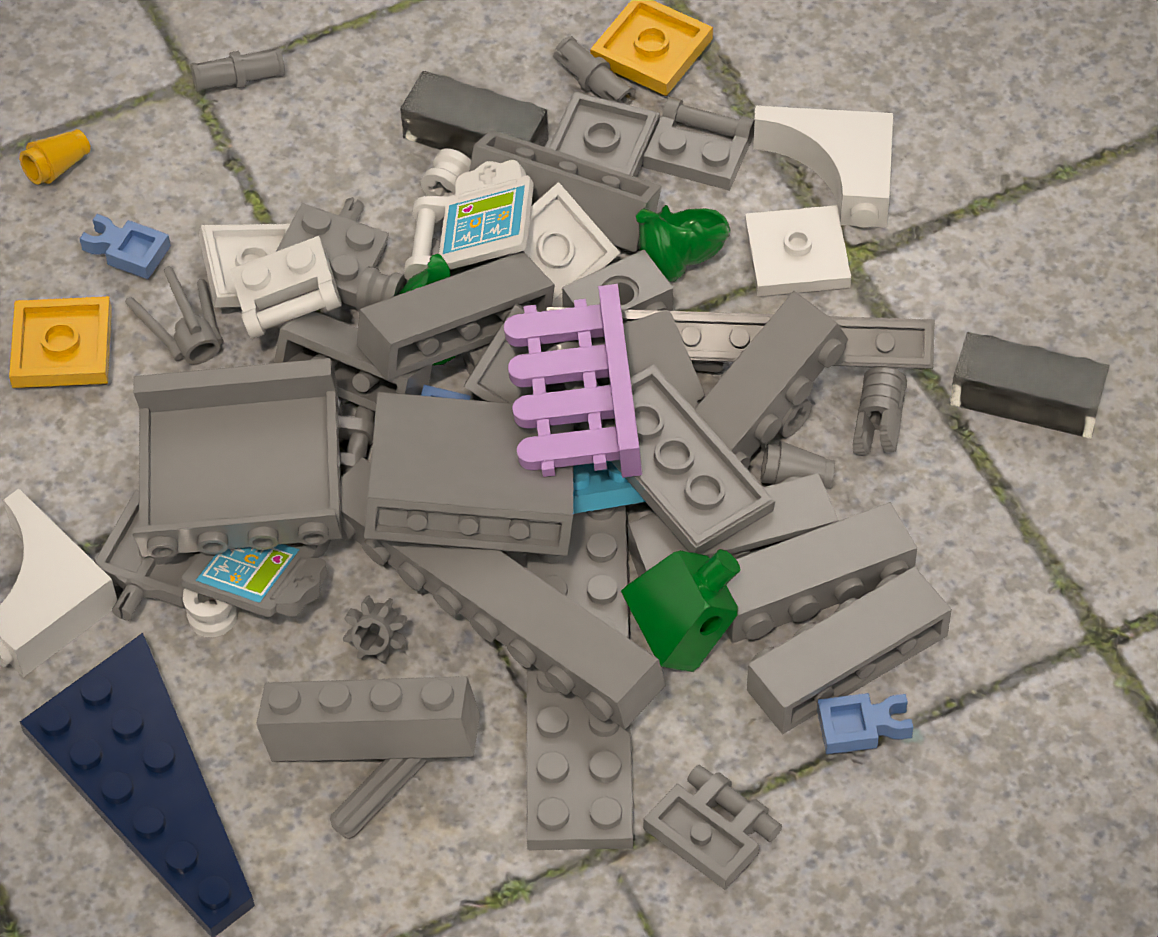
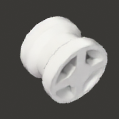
(446, 168)
(208, 618)

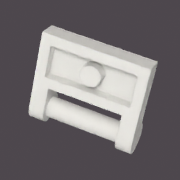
(281, 278)

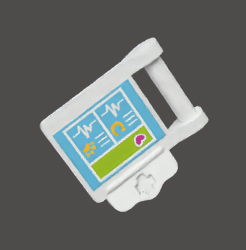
(480, 221)

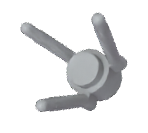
(195, 337)

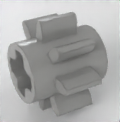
(383, 616)

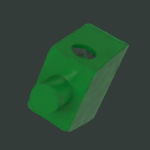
(684, 606)

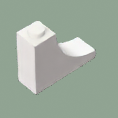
(842, 148)
(55, 592)

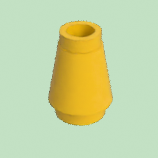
(52, 156)

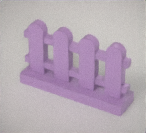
(576, 405)

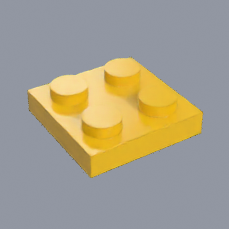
(652, 44)
(60, 342)

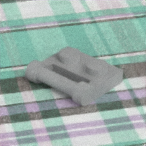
(694, 154)

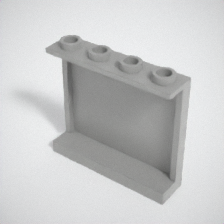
(238, 458)
(455, 479)

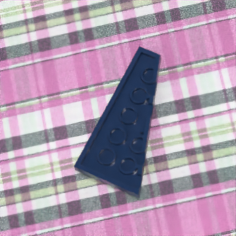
(134, 766)

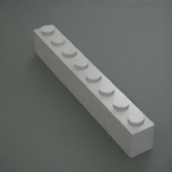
(519, 611)

